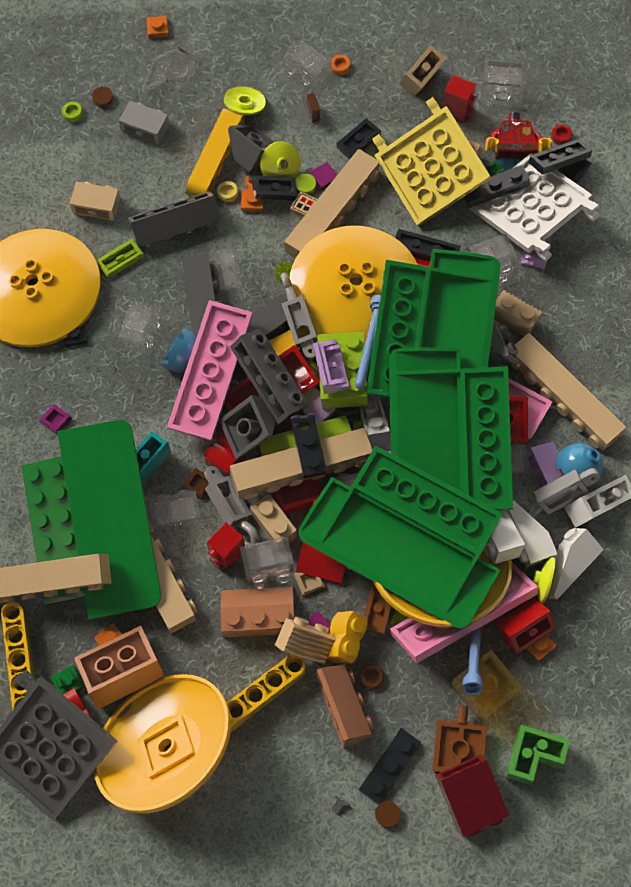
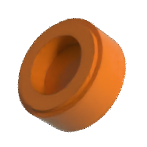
(340, 65)

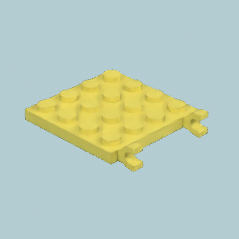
(431, 165)

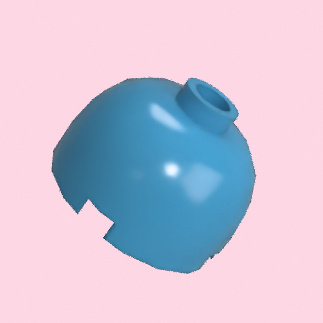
(180, 352)
(579, 457)

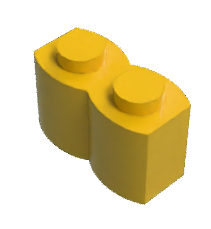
(348, 631)

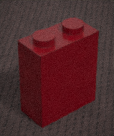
(472, 796)

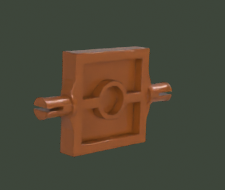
(457, 741)

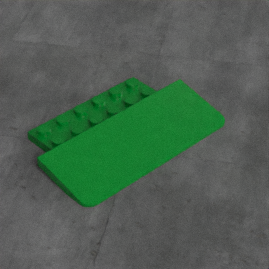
(435, 308)
(452, 422)
(95, 505)
(408, 536)

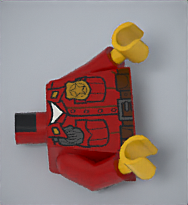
(516, 139)

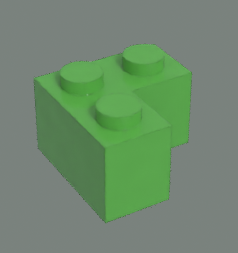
(534, 747)

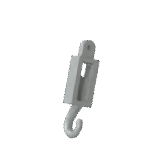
(298, 316)
(562, 491)
(230, 508)

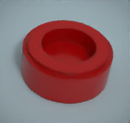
(561, 134)

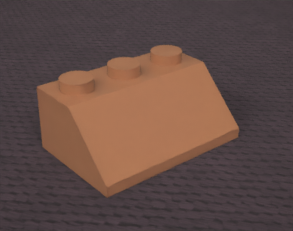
(255, 611)
(118, 667)
(344, 704)

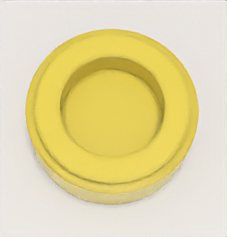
(227, 191)

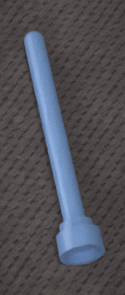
(366, 356)
(472, 681)

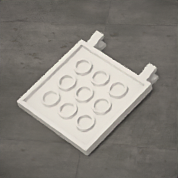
(537, 210)

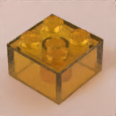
(498, 688)

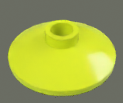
(244, 100)
(273, 156)
(544, 578)

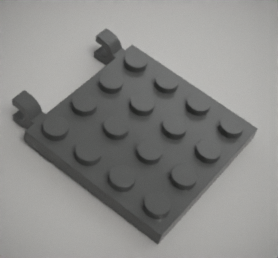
(50, 746)

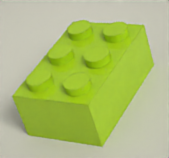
(351, 349)

